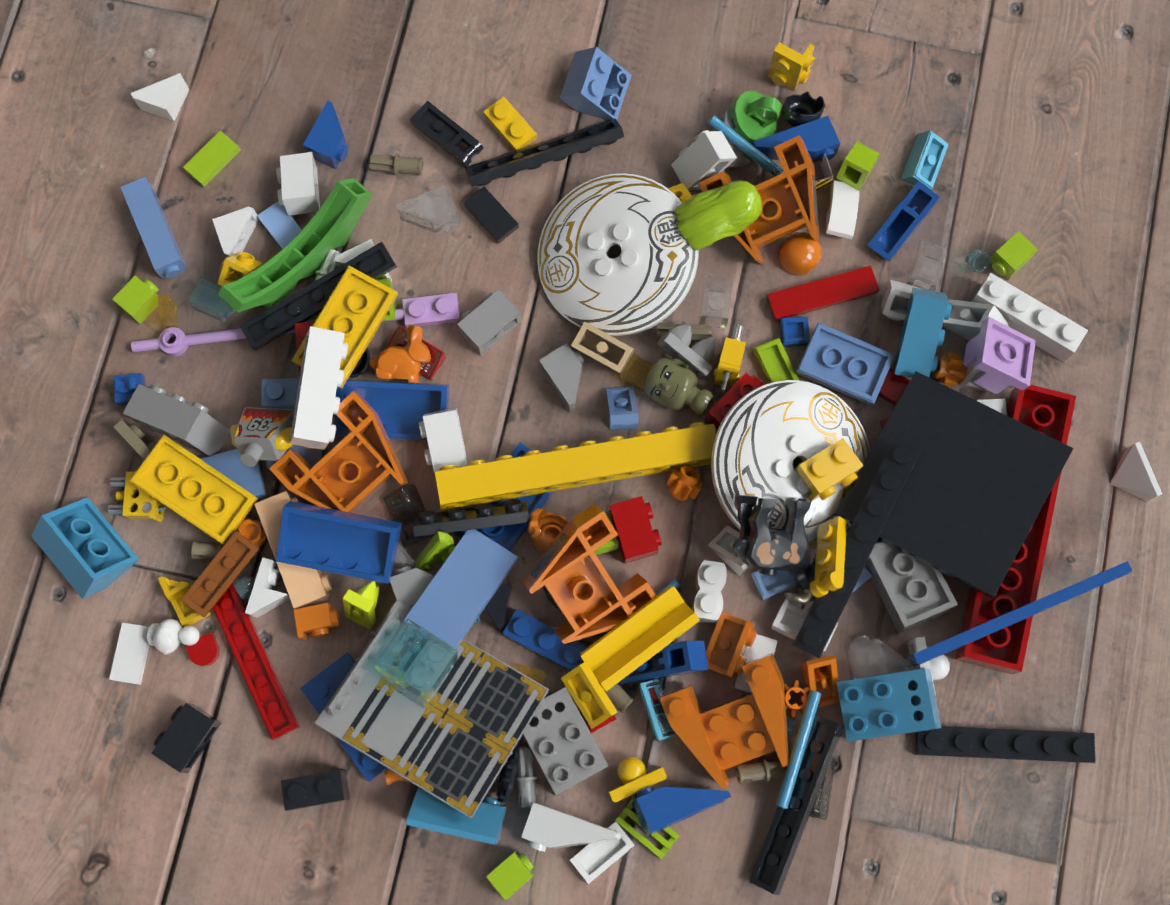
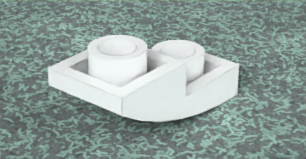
(842, 211)

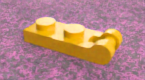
(829, 557)

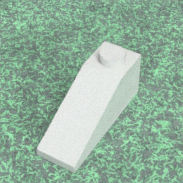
(558, 830)

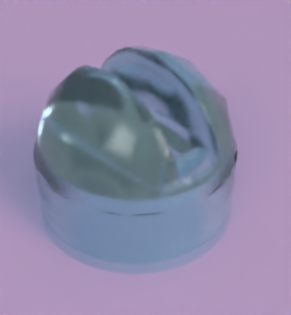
(977, 260)
(244, 587)

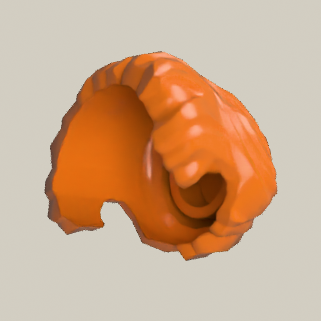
(545, 528)

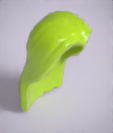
(718, 213)

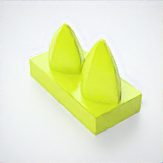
(361, 605)

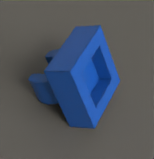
(125, 387)

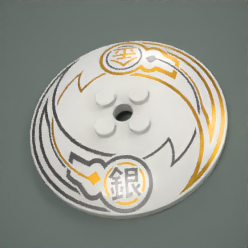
(638, 285)
(764, 437)

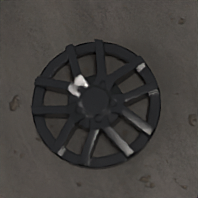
(507, 777)

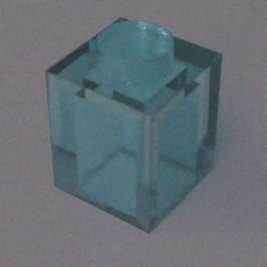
(207, 301)

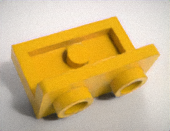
(790, 67)
(829, 469)

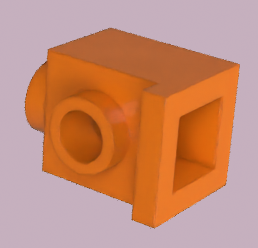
(316, 620)

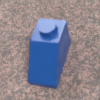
(327, 138)

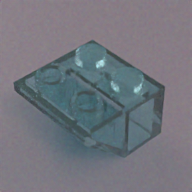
(416, 662)

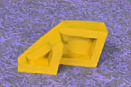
(174, 592)

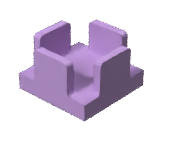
(1001, 355)

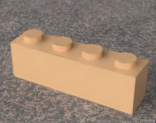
(304, 585)

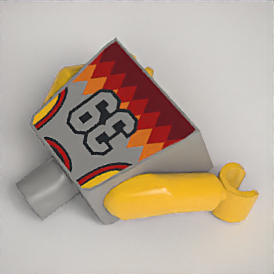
(262, 434)

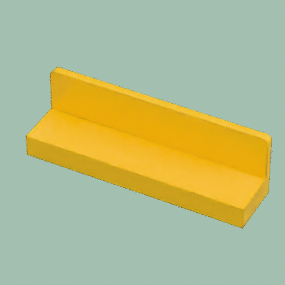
(639, 637)

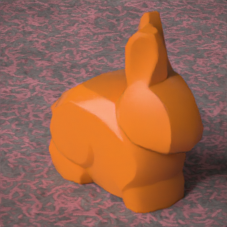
(405, 361)

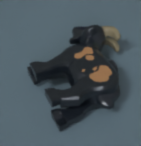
(776, 548)

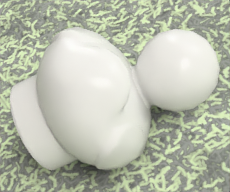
(169, 635)

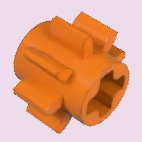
(950, 370)
(684, 483)
(802, 700)

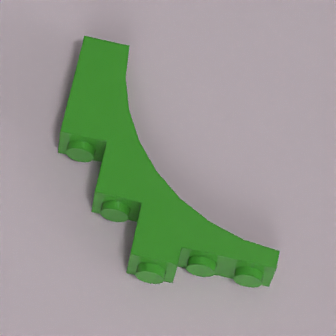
(305, 253)

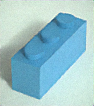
(922, 333)

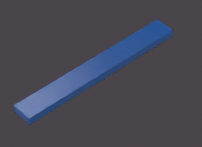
(1019, 614)

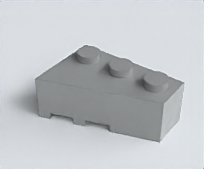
(177, 419)

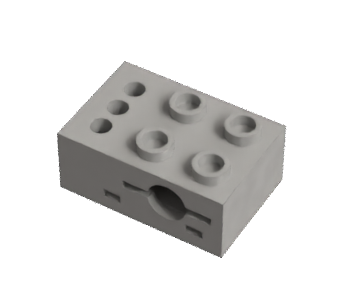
(908, 587)
(563, 743)

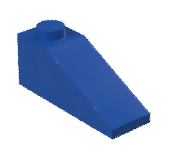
(817, 135)
(671, 661)
(670, 805)

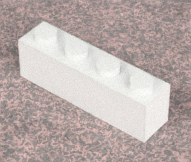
(1032, 318)
(318, 388)

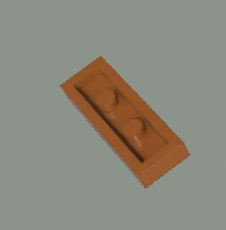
(220, 574)

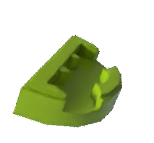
(436, 551)

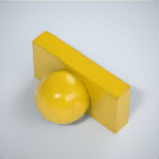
(633, 774)

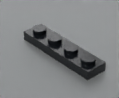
(463, 519)

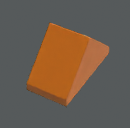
(822, 677)

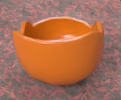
(800, 253)

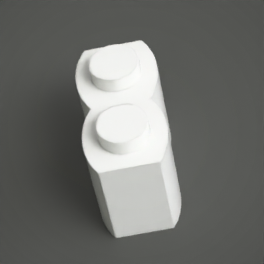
(709, 584)

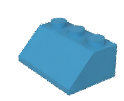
(83, 546)
(435, 815)

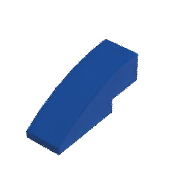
(904, 221)

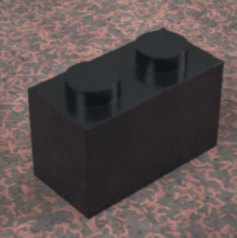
(185, 737)
(315, 790)

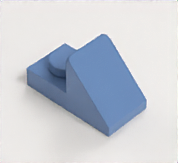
(622, 408)

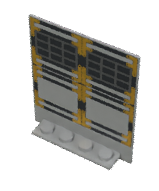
(452, 743)

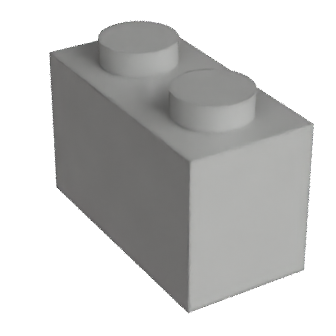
(489, 321)

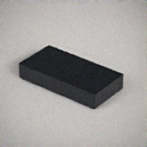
(491, 214)

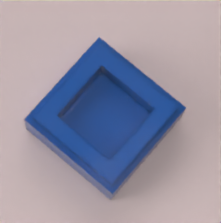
(794, 331)

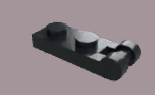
(446, 133)

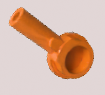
(253, 531)

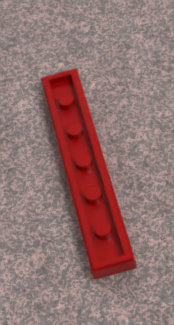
(255, 665)

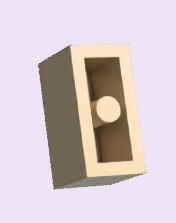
(602, 347)

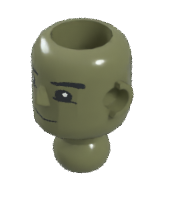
(674, 386)

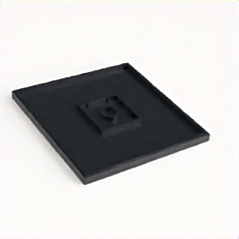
(971, 485)

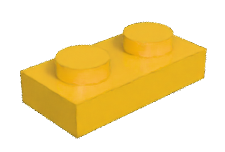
(510, 124)
(589, 695)

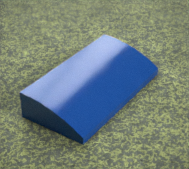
(397, 404)
(338, 541)

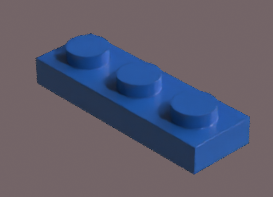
(543, 640)

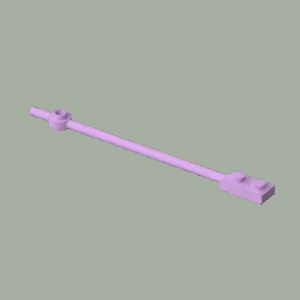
(415, 311)

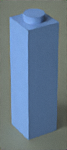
(154, 228)

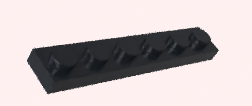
(538, 154)
(312, 298)
(1007, 744)
(790, 823)

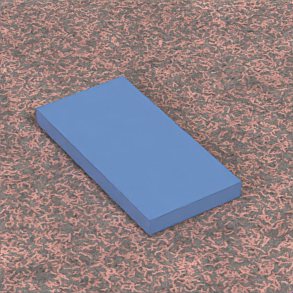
(462, 587)

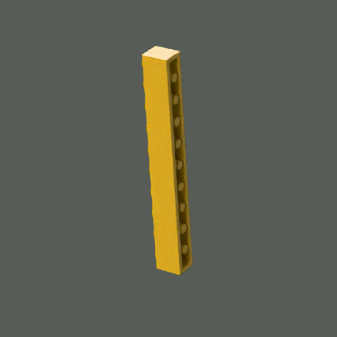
(574, 467)

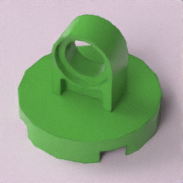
(754, 115)

